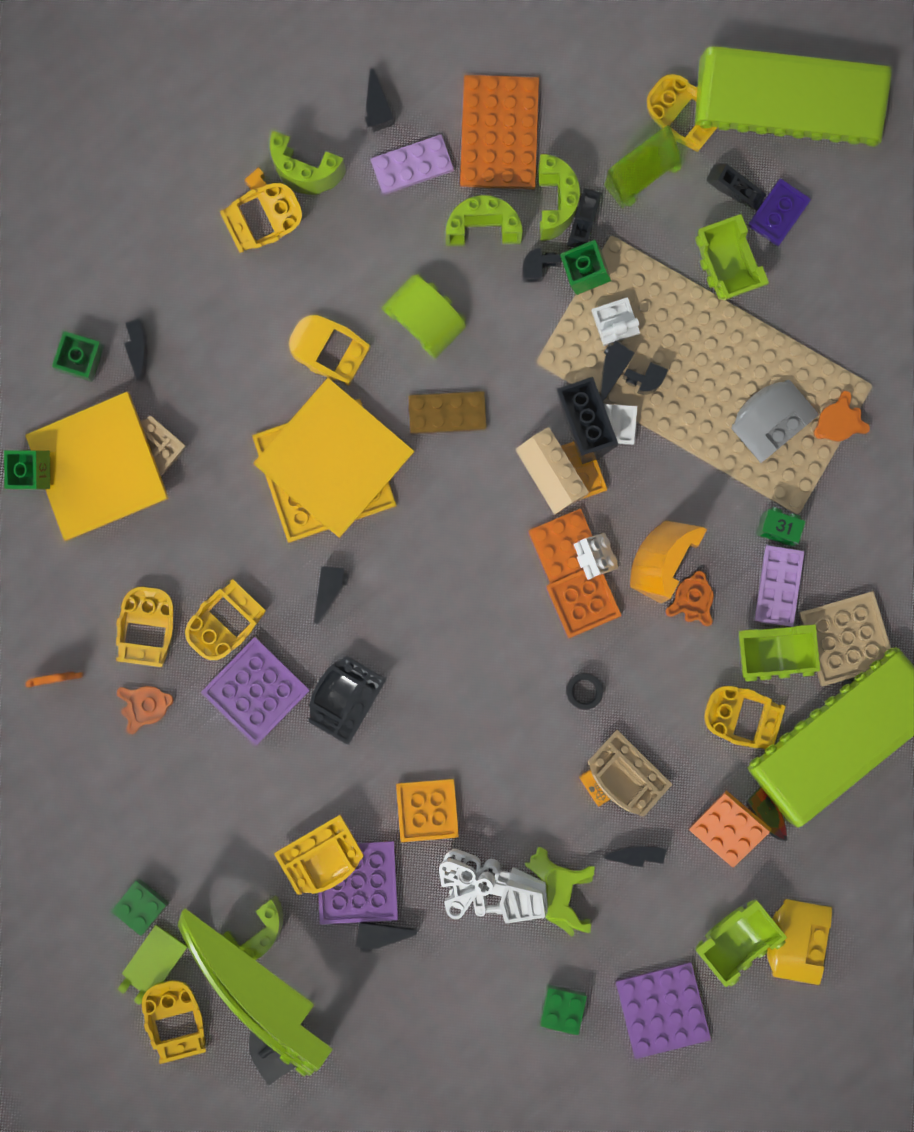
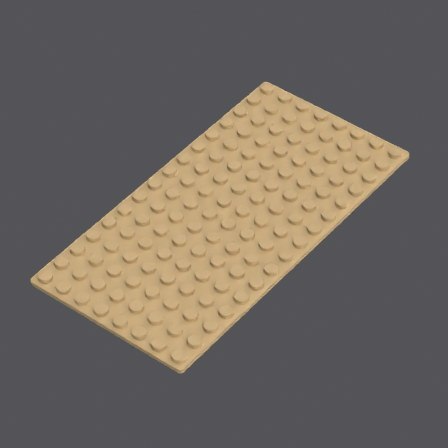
(714, 366)

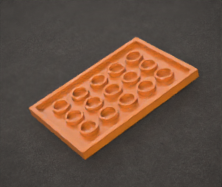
(499, 132)

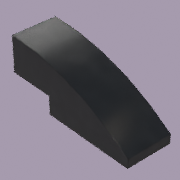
(584, 218)
(137, 347)
(637, 854)

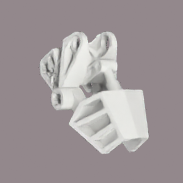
(521, 893)

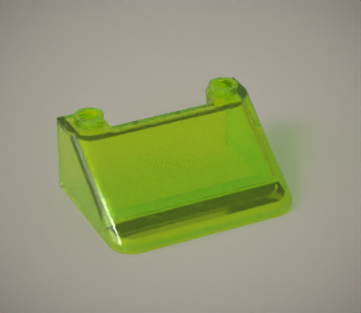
(643, 167)

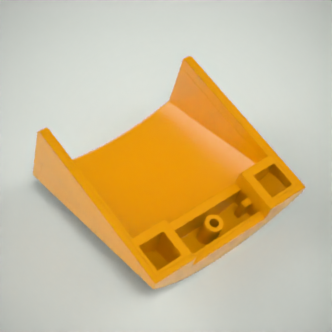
(661, 556)

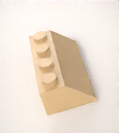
(551, 471)

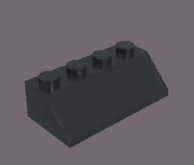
(587, 419)

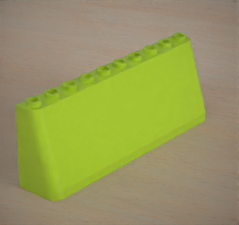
(792, 95)
(840, 740)

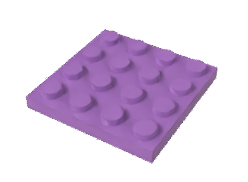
(255, 691)
(367, 892)
(663, 1010)

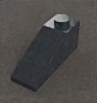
(377, 108)
(735, 185)
(614, 364)
(329, 588)
(379, 935)

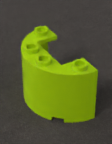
(557, 173)
(301, 176)
(483, 212)
(729, 258)
(425, 314)
(779, 652)
(272, 916)
(738, 941)

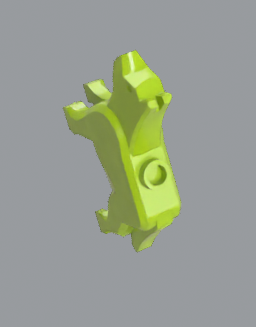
(559, 887)

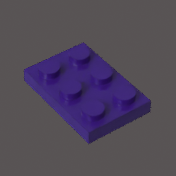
(779, 212)

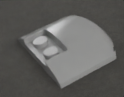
(772, 418)

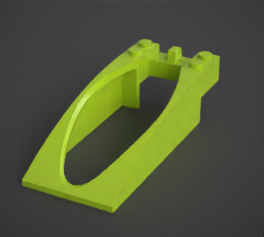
(255, 996)

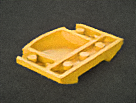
(320, 857)
(806, 942)

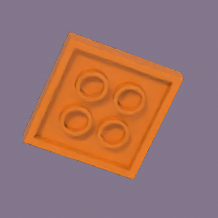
(556, 542)
(582, 602)
(730, 829)

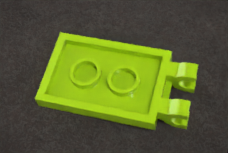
(152, 962)

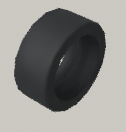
(599, 691)

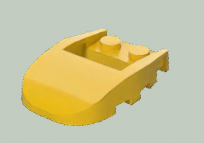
(668, 100)
(280, 207)
(310, 339)
(149, 608)
(209, 635)
(724, 709)
(166, 1001)

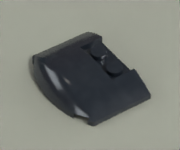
(344, 698)

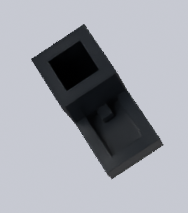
(535, 261)
(649, 382)

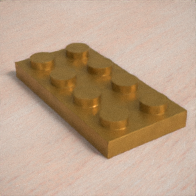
(447, 412)

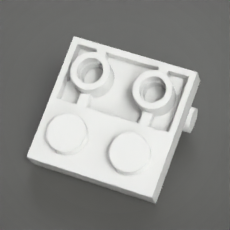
(615, 321)
(622, 421)
(595, 556)

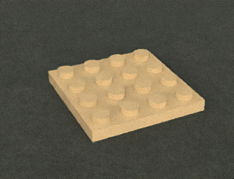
(847, 636)

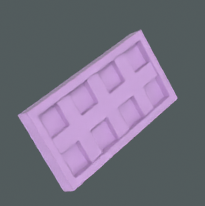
(412, 164)
(779, 586)

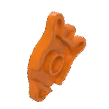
(840, 421)
(693, 599)
(59, 677)
(144, 706)

